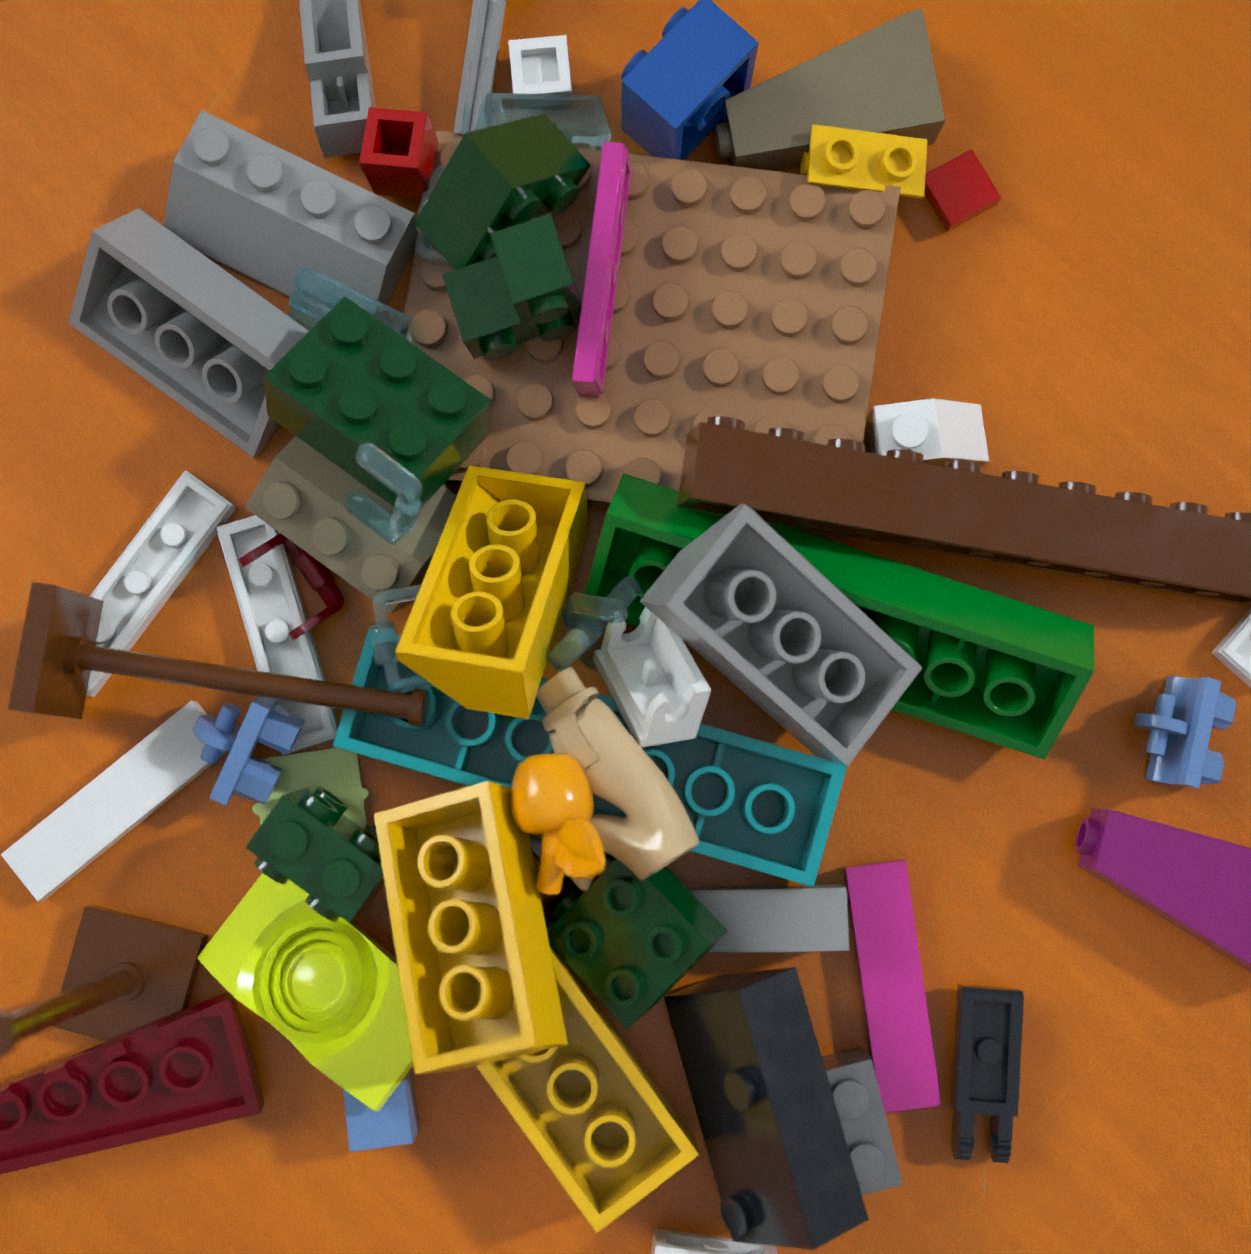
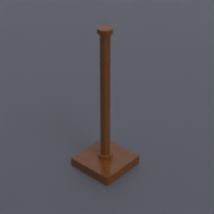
(61, 652)
(117, 979)

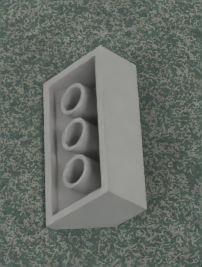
(278, 213)
(183, 325)
(782, 634)

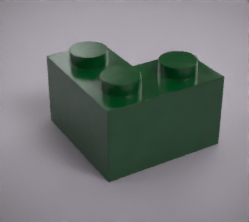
(499, 181)
(517, 293)

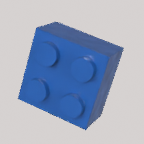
(683, 82)

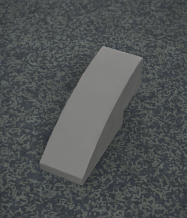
(337, 72)
(778, 917)

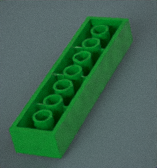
(985, 658)

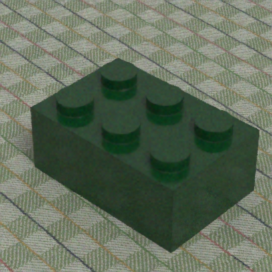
(367, 384)

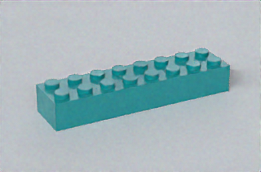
(742, 794)

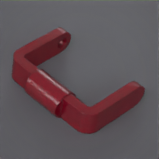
(314, 572)

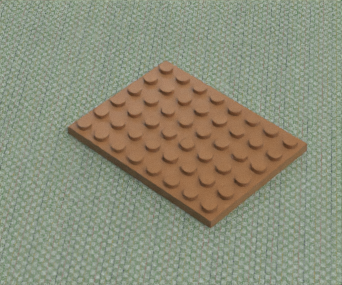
(728, 303)

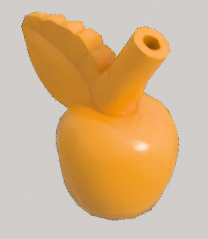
(557, 802)

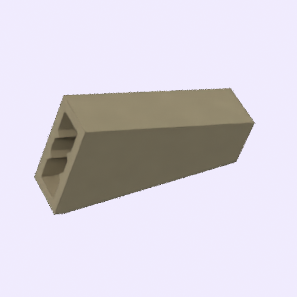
(866, 84)

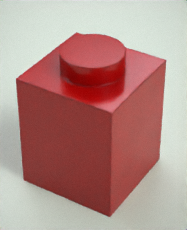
(398, 152)

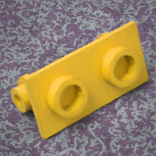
(865, 160)

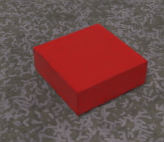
(960, 190)

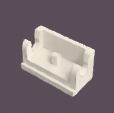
(653, 681)

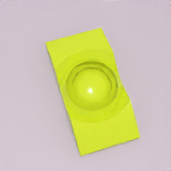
(318, 986)

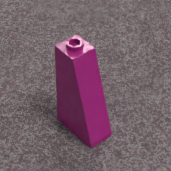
(1176, 874)

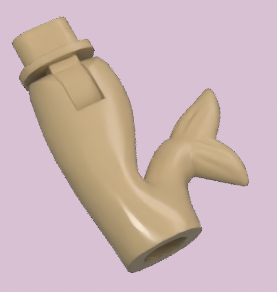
(620, 773)

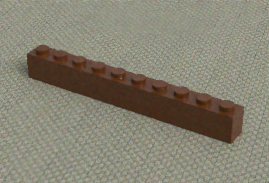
(965, 511)

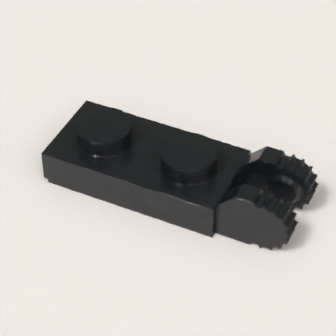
(986, 1067)

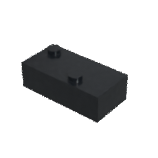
(766, 1109)

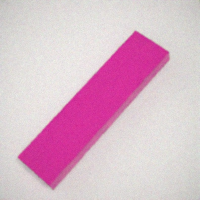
(602, 270)
(892, 985)

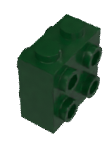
(320, 852)
(632, 937)

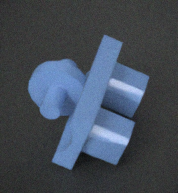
(1183, 729)
(241, 772)

